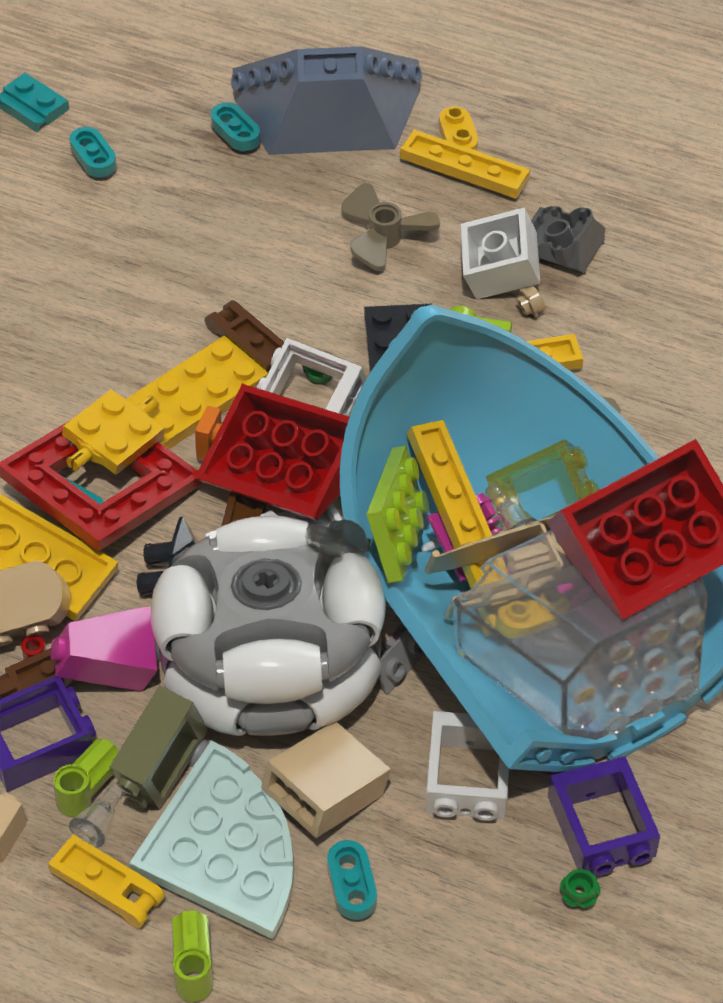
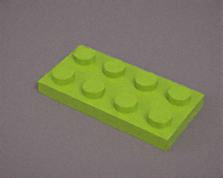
(397, 513)

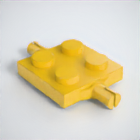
(113, 432)

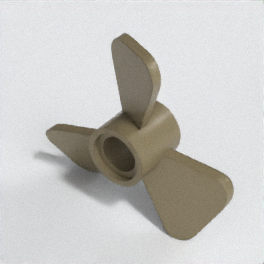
(383, 223)

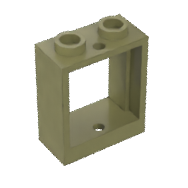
(158, 748)

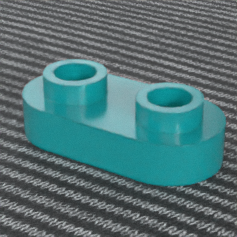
(235, 126)
(93, 152)
(352, 882)

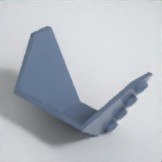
(328, 99)

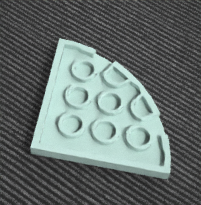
(223, 844)

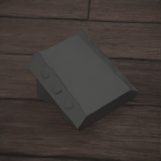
(568, 237)

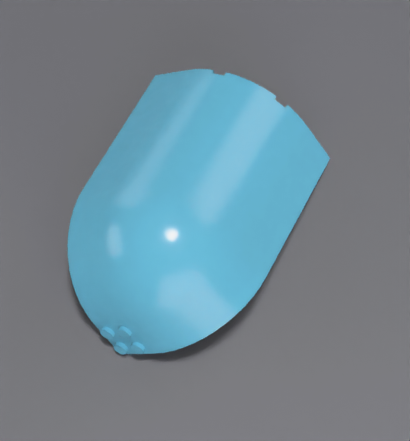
(499, 407)

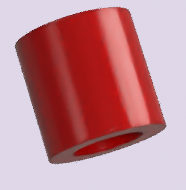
(32, 645)

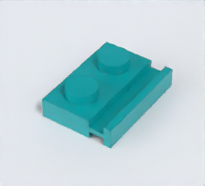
(32, 102)

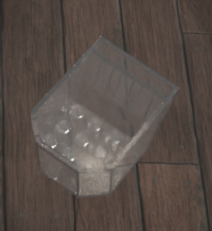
(564, 650)

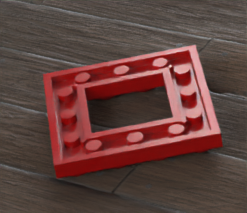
(36, 477)

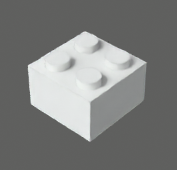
(500, 253)

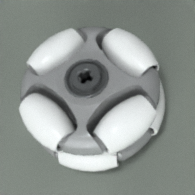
(269, 628)

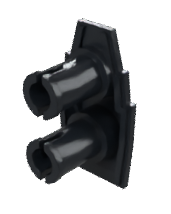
(163, 554)

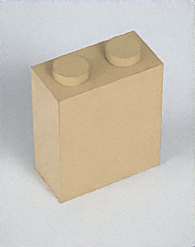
(325, 778)

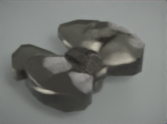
(329, 539)

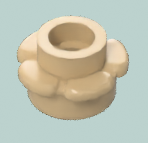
(530, 301)

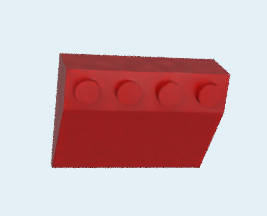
(277, 452)
(647, 530)

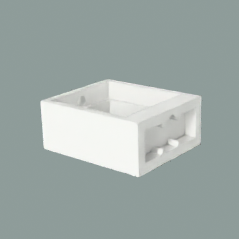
(293, 352)
(447, 800)

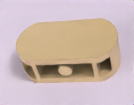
(31, 600)

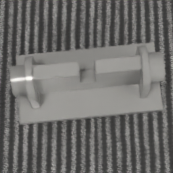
(399, 658)

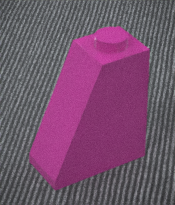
(108, 650)

